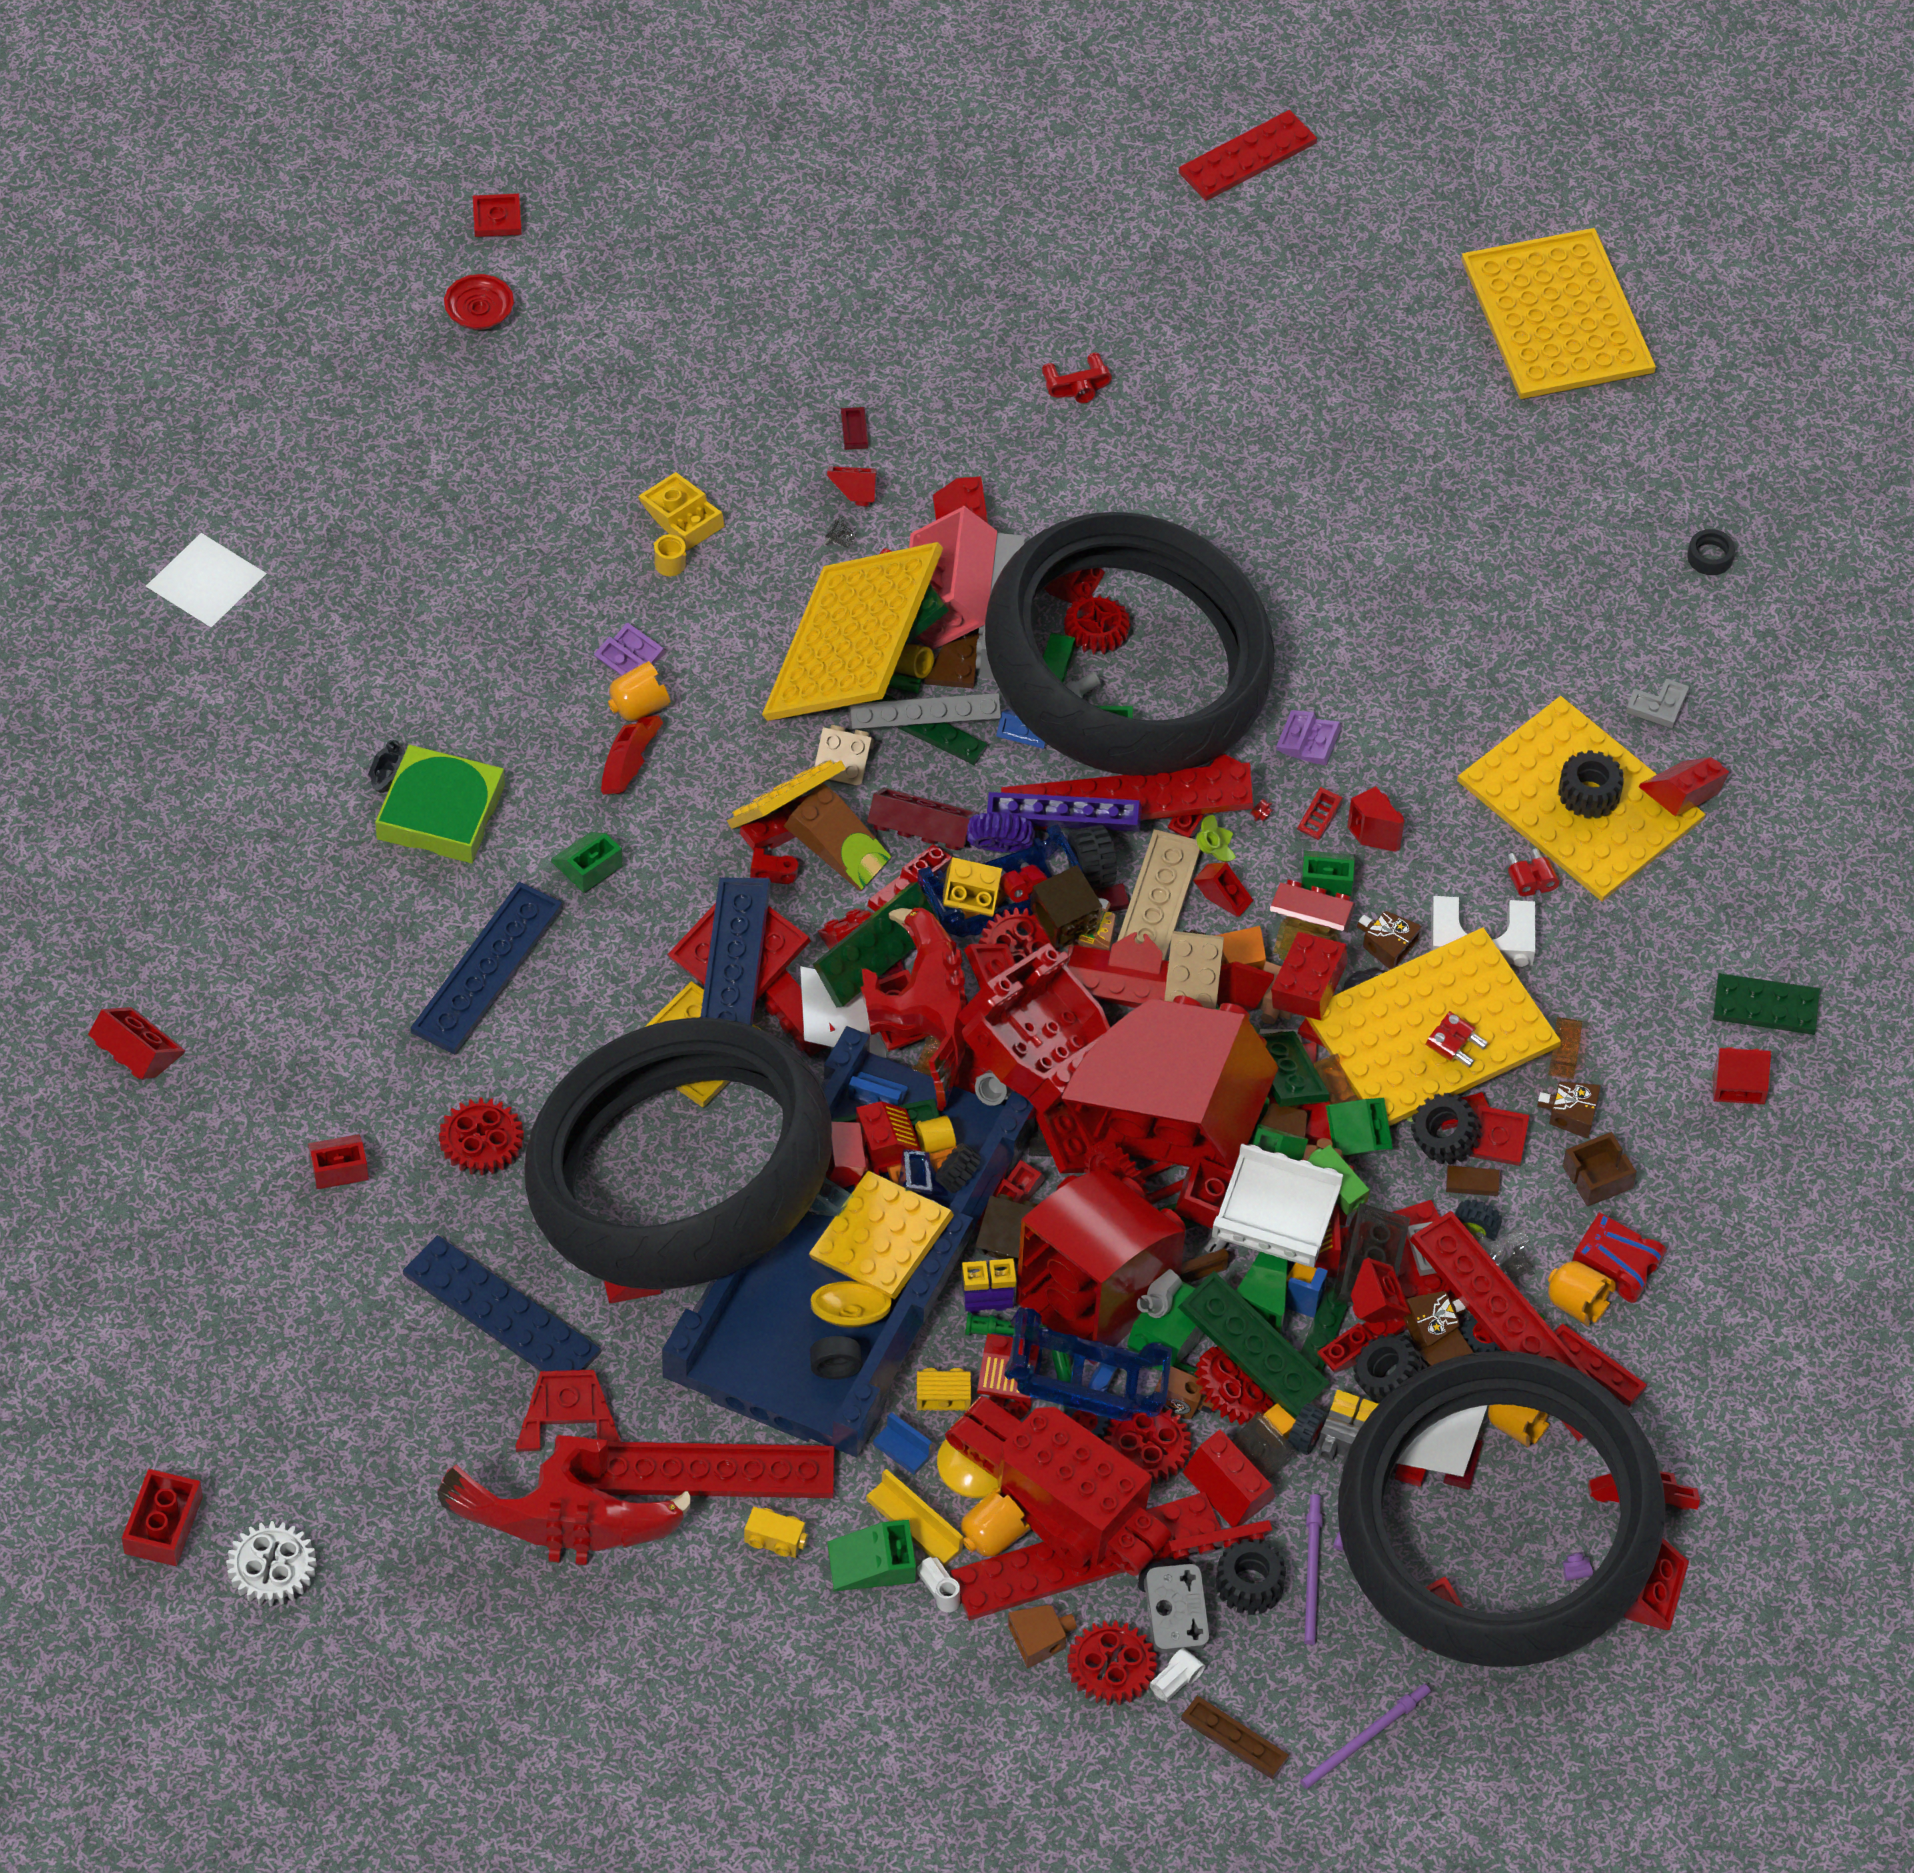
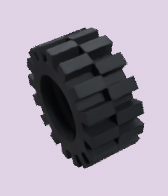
(957, 1168)

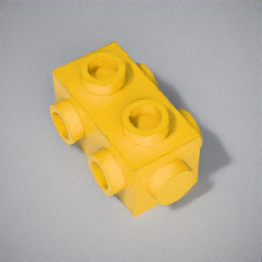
(775, 1532)

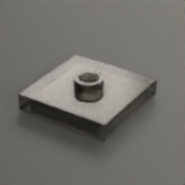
(1263, 1445)

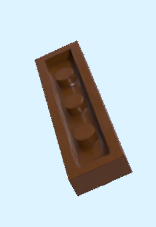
(1235, 1737)

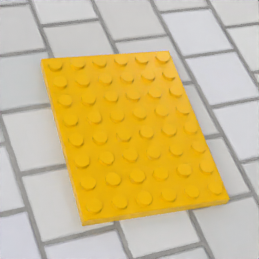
(1557, 313)
(852, 632)
(1522, 786)
(1388, 1019)

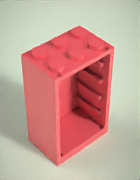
(961, 573)

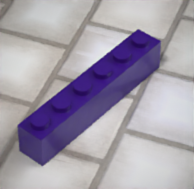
(1069, 811)

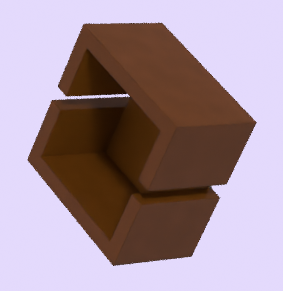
(1595, 1169)

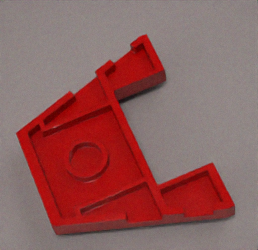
(566, 1399)

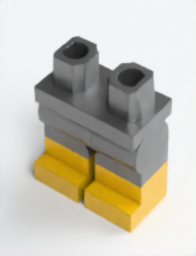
(1338, 1430)

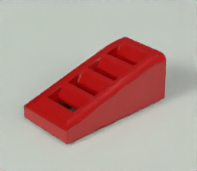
(1327, 797)

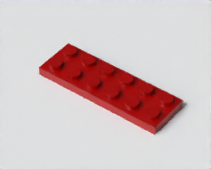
(1247, 155)

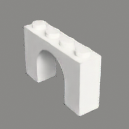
(1515, 944)

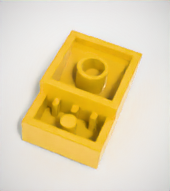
(682, 510)

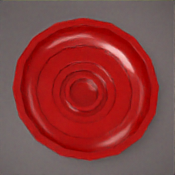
(478, 301)

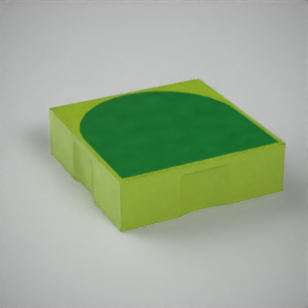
(440, 803)

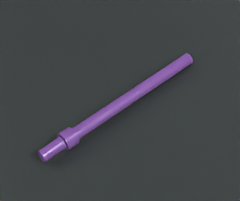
(1314, 1522)
(1404, 1705)

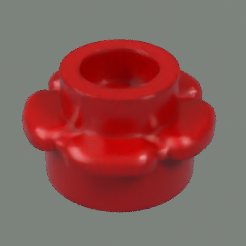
(1262, 810)

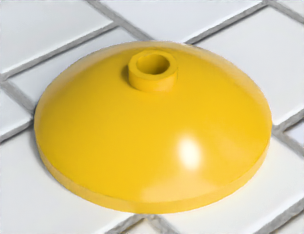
(850, 1304)
(962, 1474)

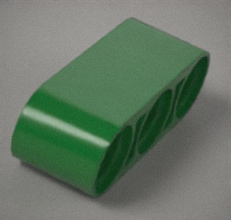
(1059, 654)

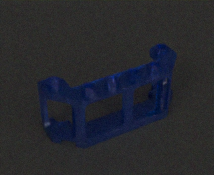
(954, 919)
(1073, 1394)

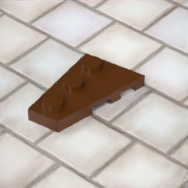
(955, 663)

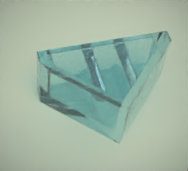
(830, 1199)

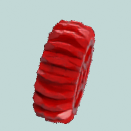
(1097, 623)

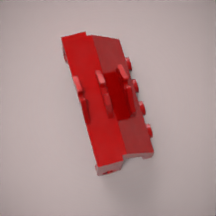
(1125, 973)

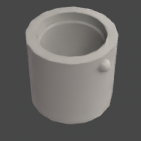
(991, 1090)

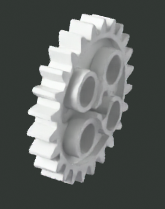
(295, 1568)

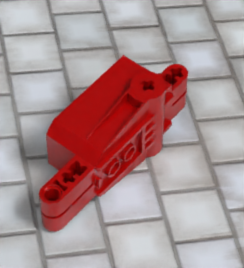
(1066, 1483)

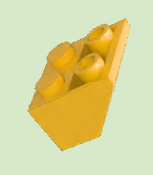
(971, 886)

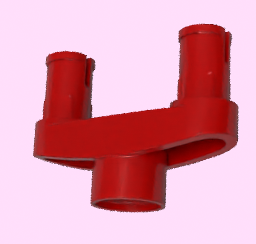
(1078, 384)

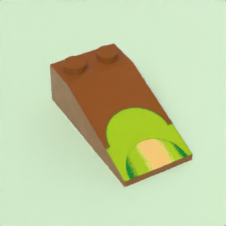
(837, 836)

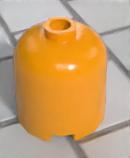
(637, 693)
(1580, 1291)
(1519, 1422)
(993, 1525)

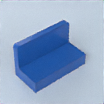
(1013, 729)
(872, 1089)
(1306, 1297)
(904, 1444)

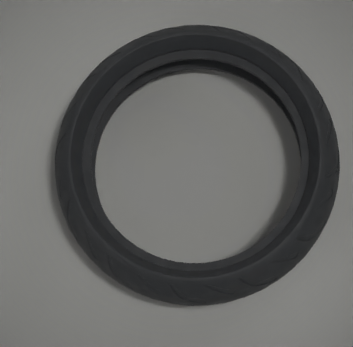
(1167, 554)
(719, 1237)
(1501, 1380)

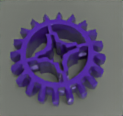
(1000, 832)

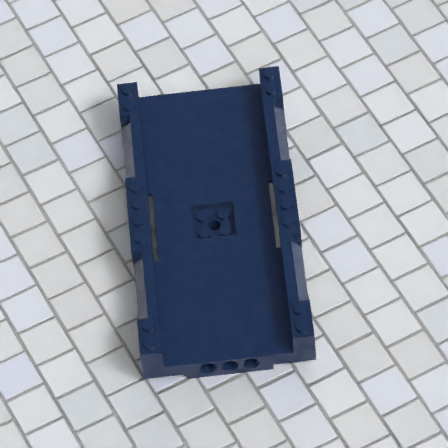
(756, 1325)

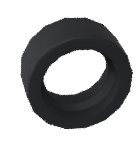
(1711, 566)
(835, 1357)

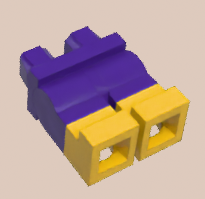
(991, 1292)

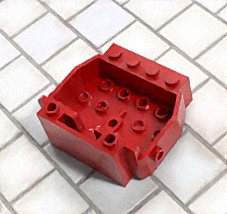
(1034, 1026)

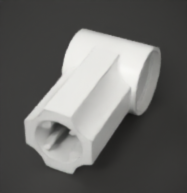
(940, 1583)
(1181, 1670)

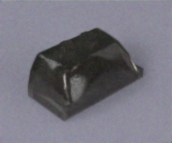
(1371, 1235)

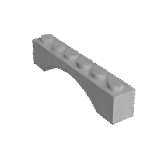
(924, 711)

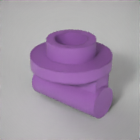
(1577, 1567)

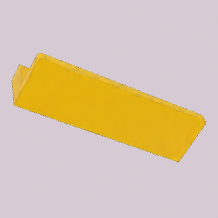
(927, 1527)

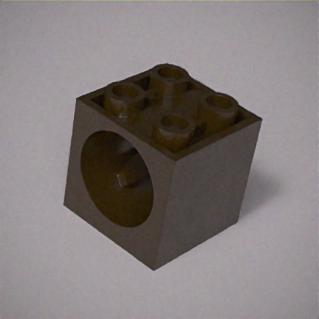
(1066, 907)
(1001, 1227)

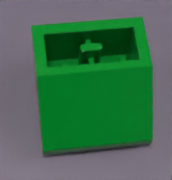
(589, 860)
(1328, 871)
(1359, 1126)
(1279, 1142)

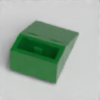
(873, 1557)

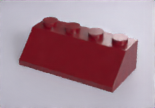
(920, 817)

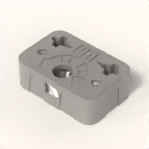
(1185, 1608)

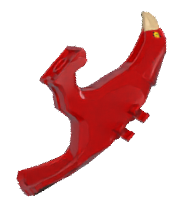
(928, 1001)
(562, 1508)

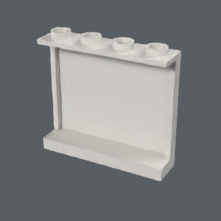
(1278, 1205)

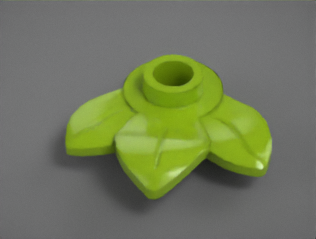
(1215, 840)

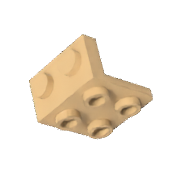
(849, 748)

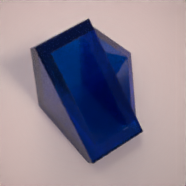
(919, 1174)

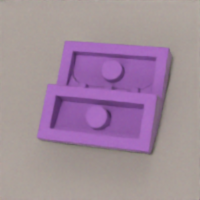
(628, 650)
(1308, 737)

